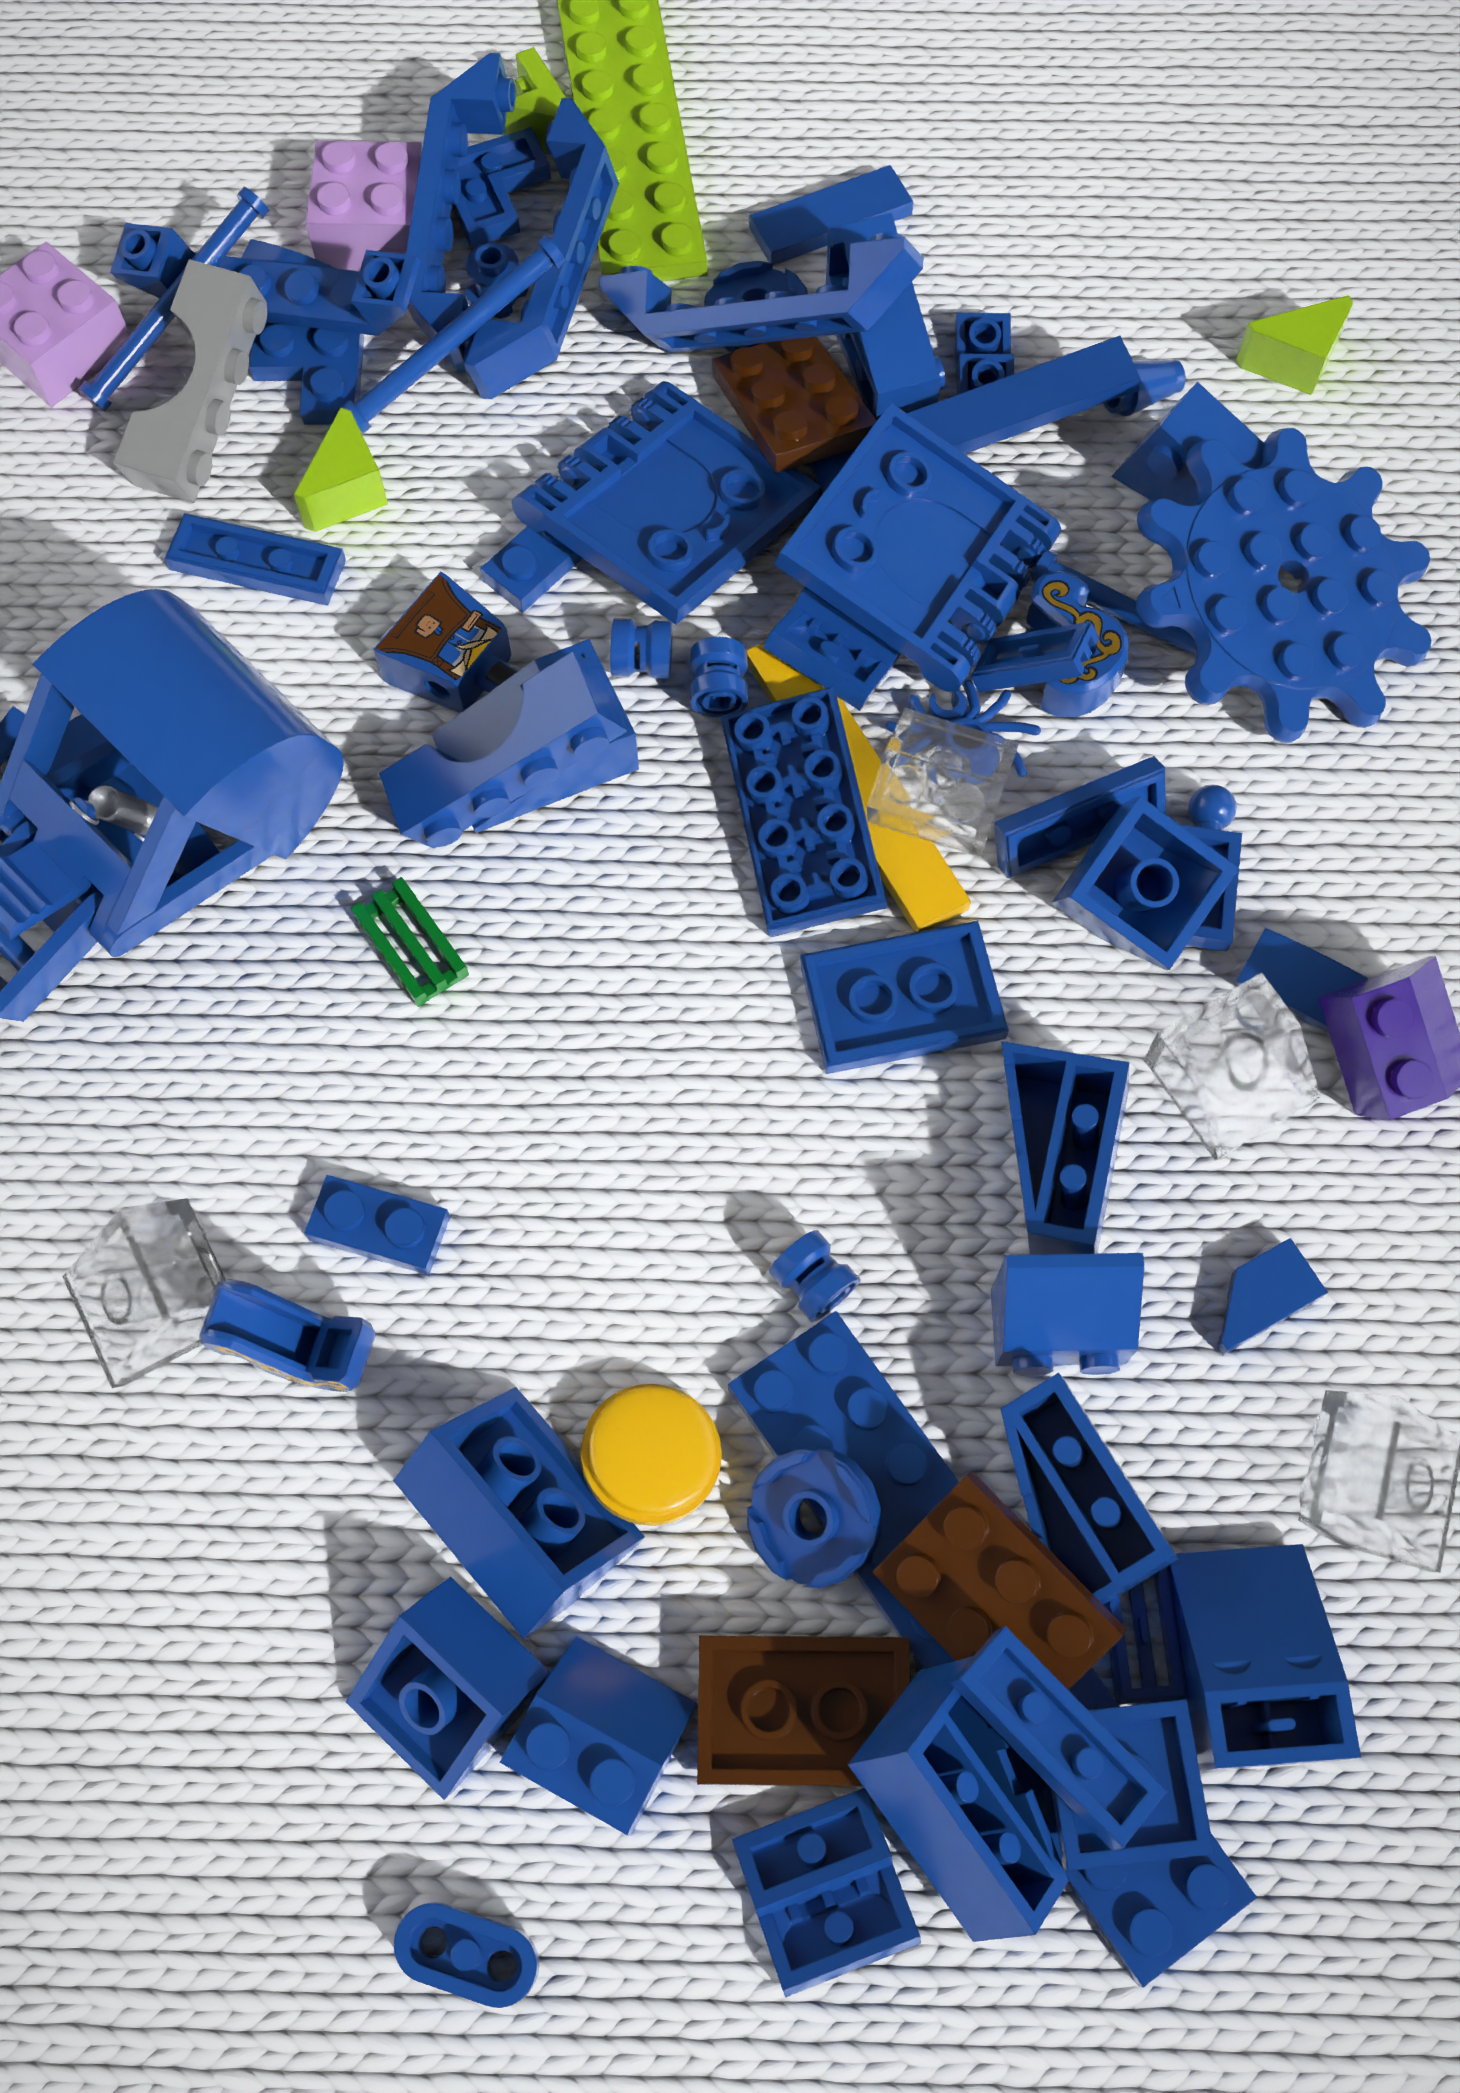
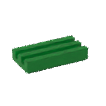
(384, 904)

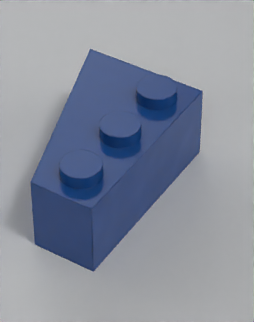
(895, 355)
(1159, 461)
(1079, 1494)
(960, 1809)

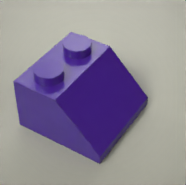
(1395, 1040)

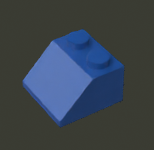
(1145, 884)
(1067, 1311)
(446, 1686)
(600, 1735)

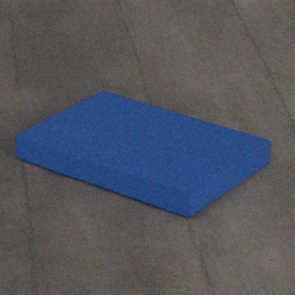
(903, 997)

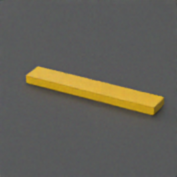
(907, 865)

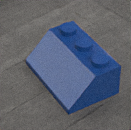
(515, 1509)

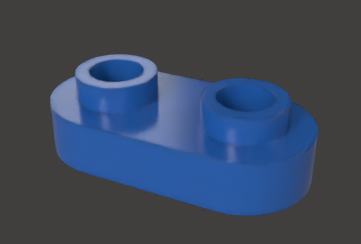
(466, 1960)

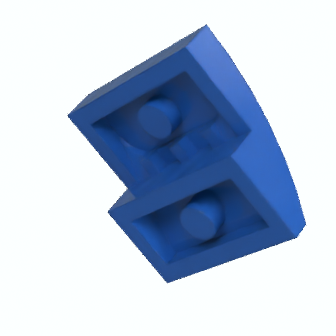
(831, 649)
(826, 1892)

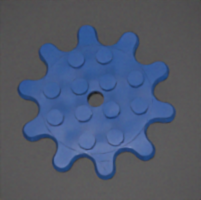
(1244, 619)

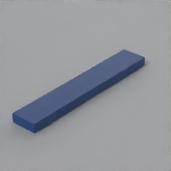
(1020, 401)

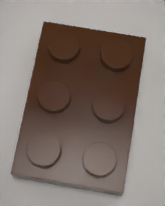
(793, 401)
(983, 1569)
(792, 1706)

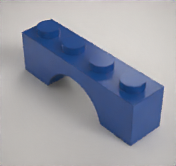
(562, 719)

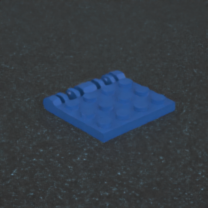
(667, 501)
(915, 542)

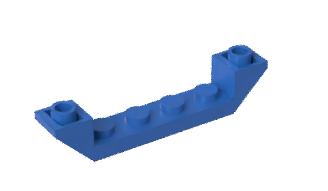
(469, 104)
(876, 279)
(294, 293)
(512, 351)

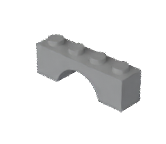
(174, 443)

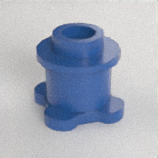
(486, 267)

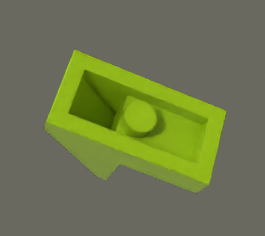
(536, 97)

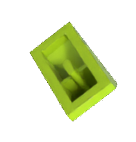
(1295, 344)
(341, 478)

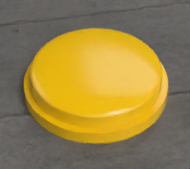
(650, 1454)

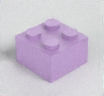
(361, 199)
(55, 324)

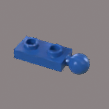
(1211, 811)

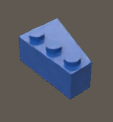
(1066, 1142)

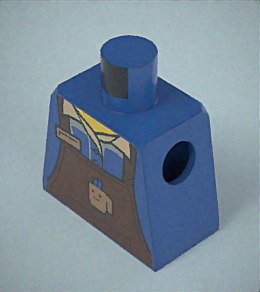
(446, 648)

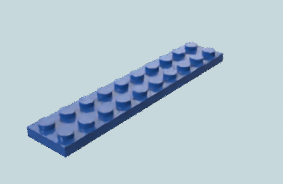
(834, 1397)

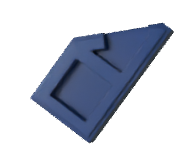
(1267, 1294)

